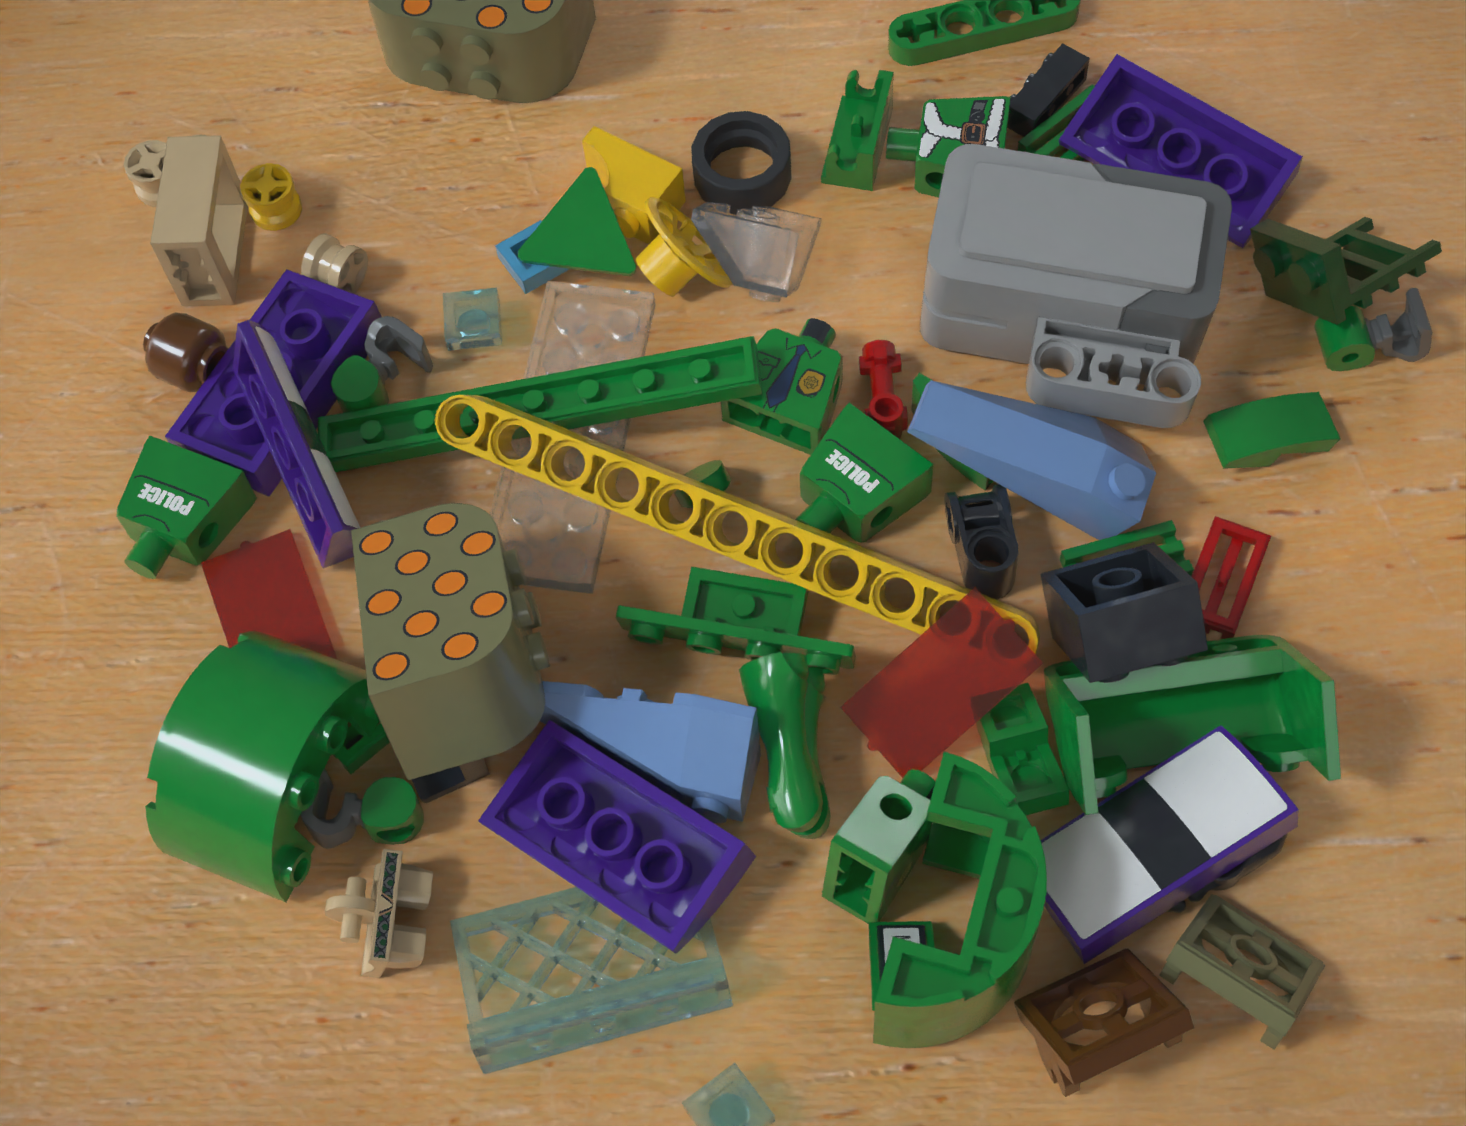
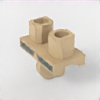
(385, 942)

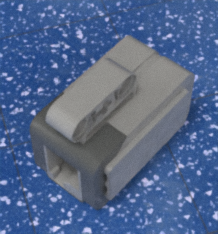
(1077, 276)

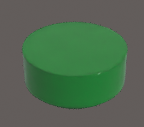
(711, 474)

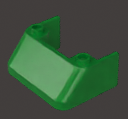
(1248, 684)

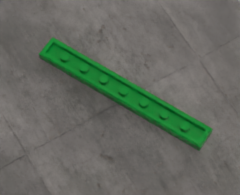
(564, 398)

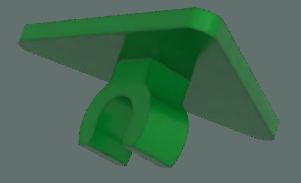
(581, 232)

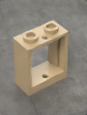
(199, 221)

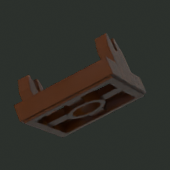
(1114, 979)

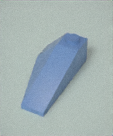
(1042, 454)
(690, 749)

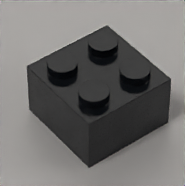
(1124, 613)

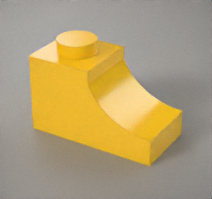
(631, 179)

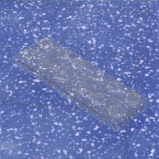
(552, 529)

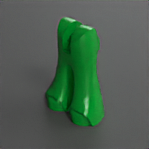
(787, 714)

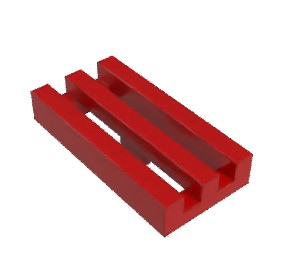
(1239, 534)

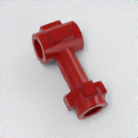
(885, 408)

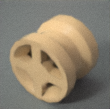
(144, 169)
(334, 264)

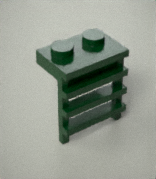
(1327, 279)

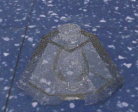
(759, 246)

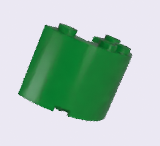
(248, 758)
(983, 834)

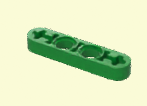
(986, 31)

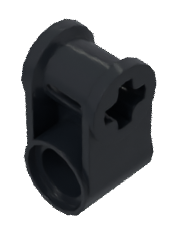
(984, 531)

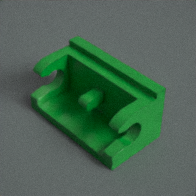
(859, 133)

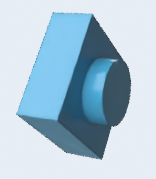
(526, 275)

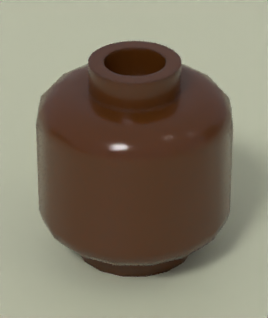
(183, 350)

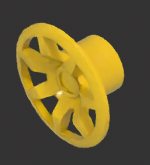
(673, 256)

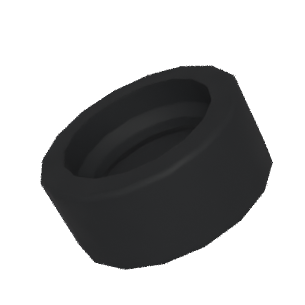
(736, 131)

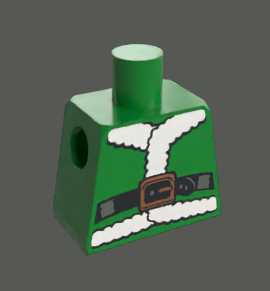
(942, 129)

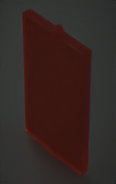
(267, 592)
(941, 684)

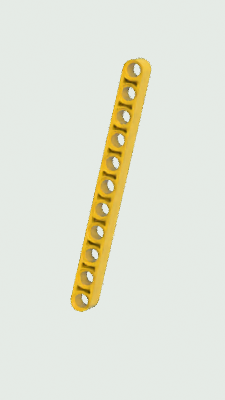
(710, 506)

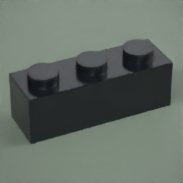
(1047, 89)

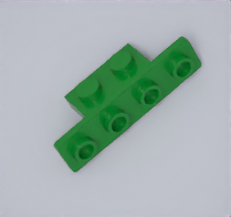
(739, 615)

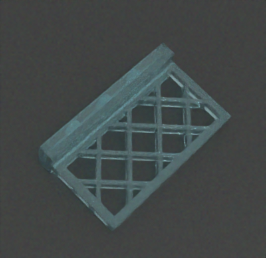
(587, 1013)

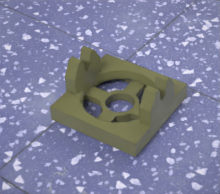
(1283, 965)

